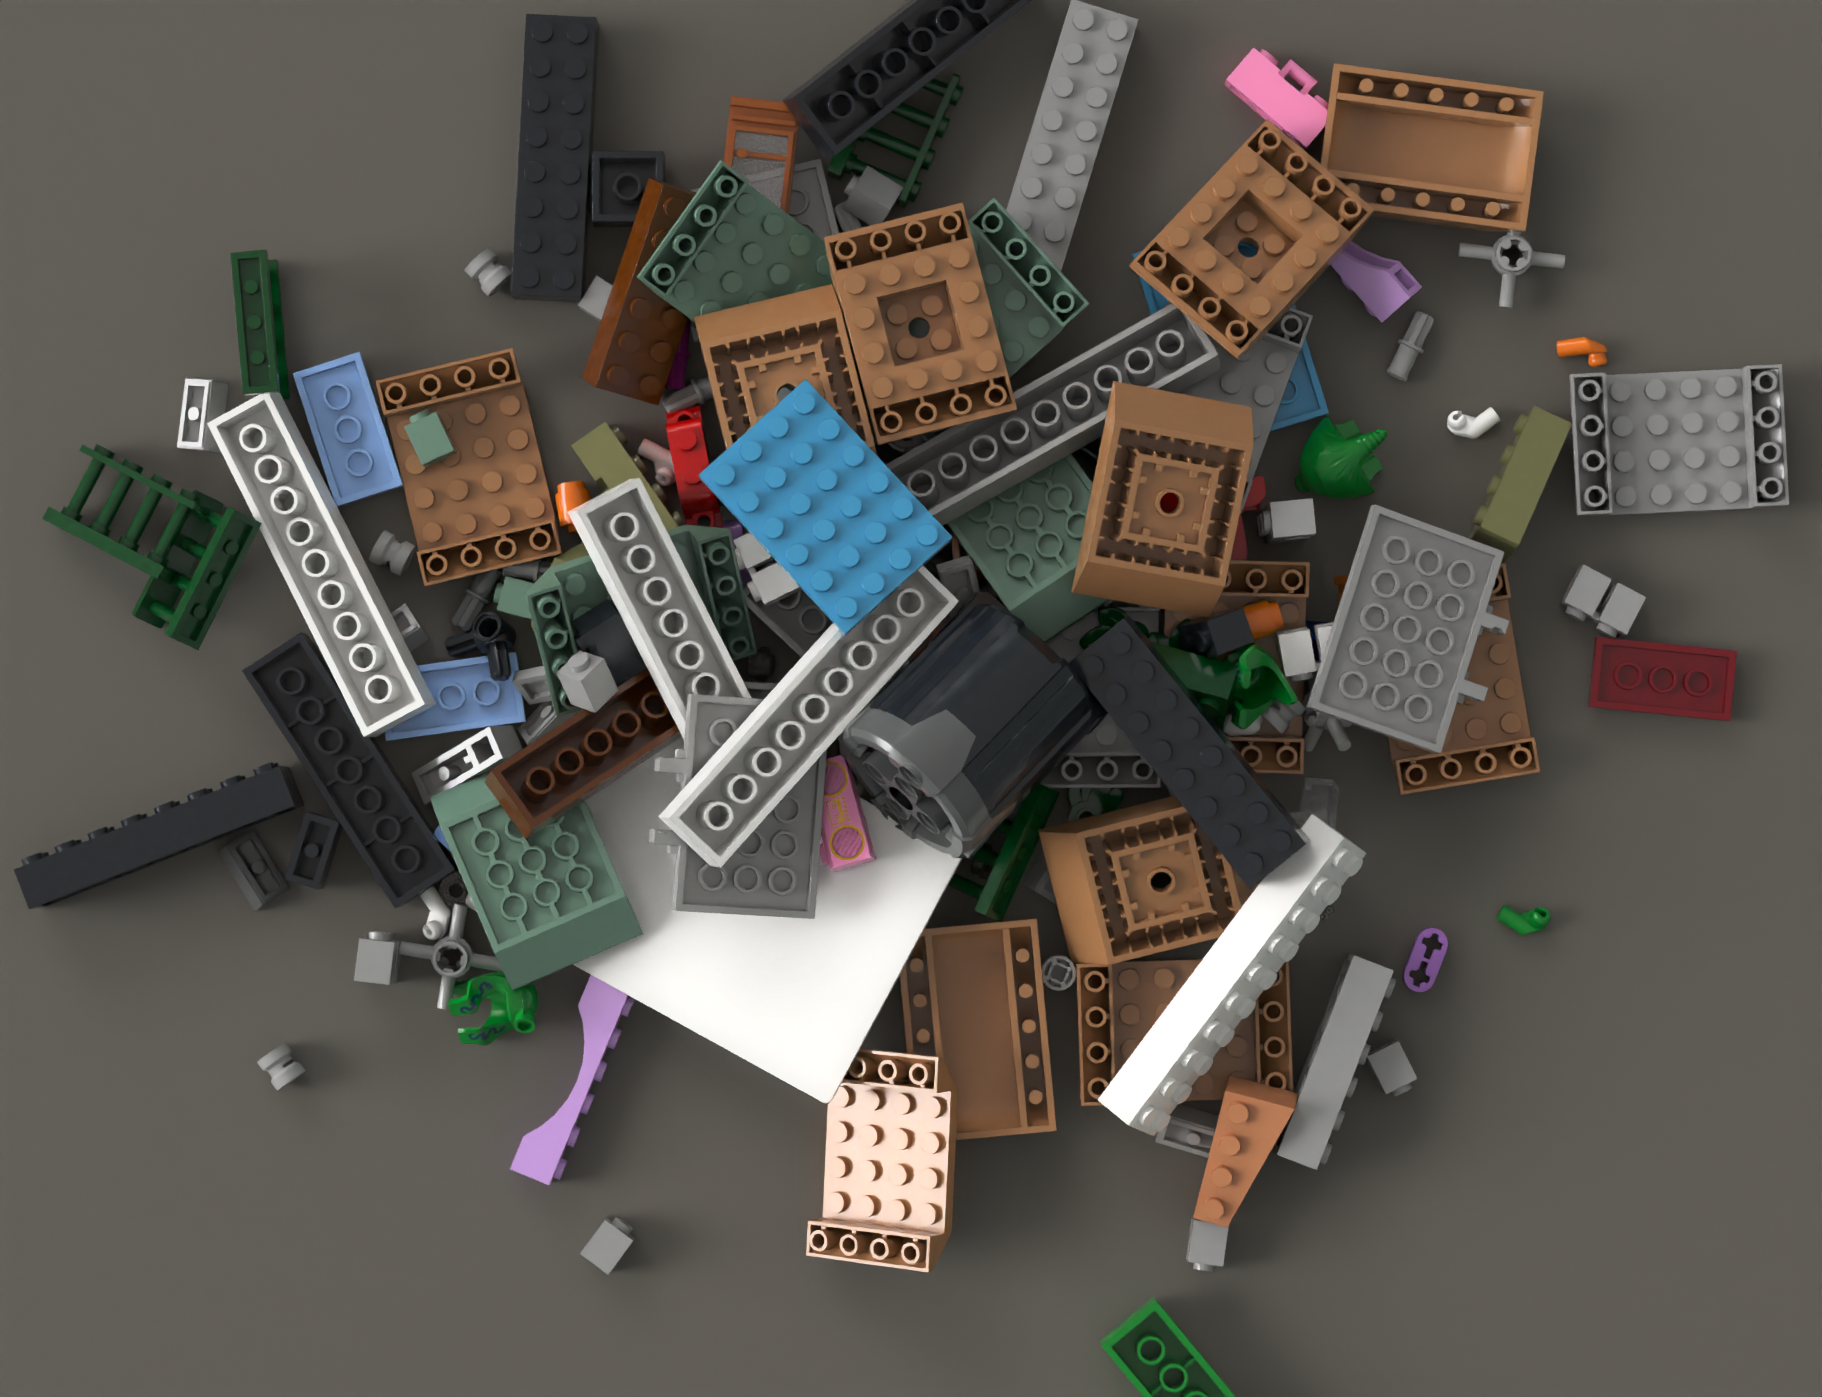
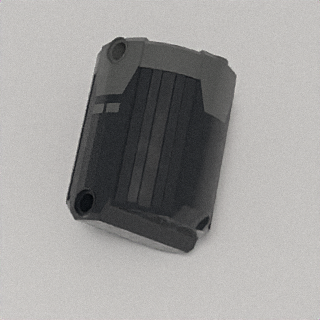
(968, 728)

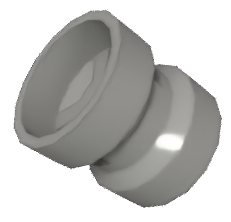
(489, 272)
(392, 553)
(1281, 714)
(1058, 972)
(281, 1066)

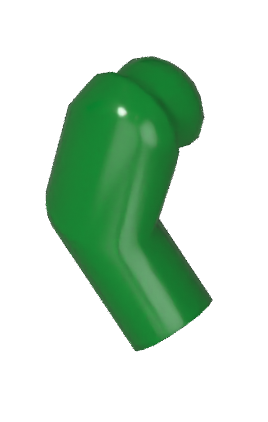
(1526, 922)

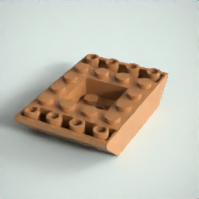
(1279, 204)
(930, 273)
(778, 345)
(1155, 447)
(1105, 889)

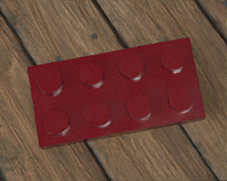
(1662, 679)

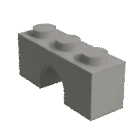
(1287, 521)

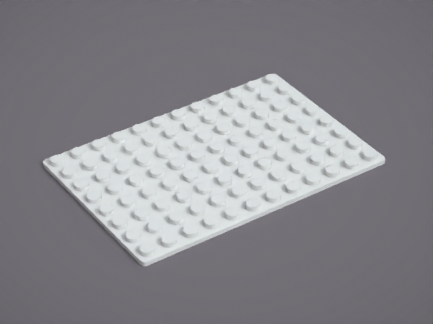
(766, 987)

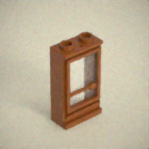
(763, 146)

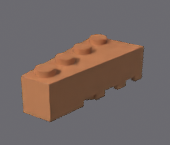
(1243, 1138)

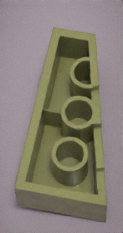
(611, 465)
(1520, 481)

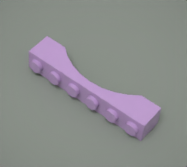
(1376, 280)
(544, 1147)

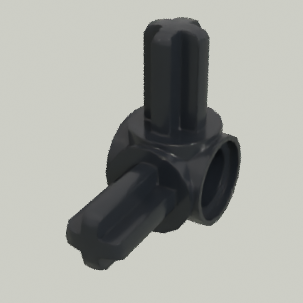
(481, 638)

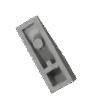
(467, 760)

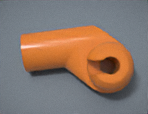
(1583, 346)

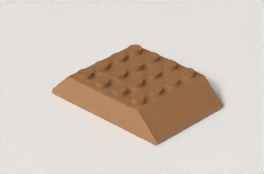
(1433, 147)
(982, 1008)

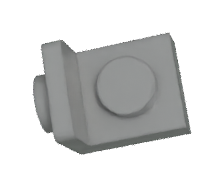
(532, 685)

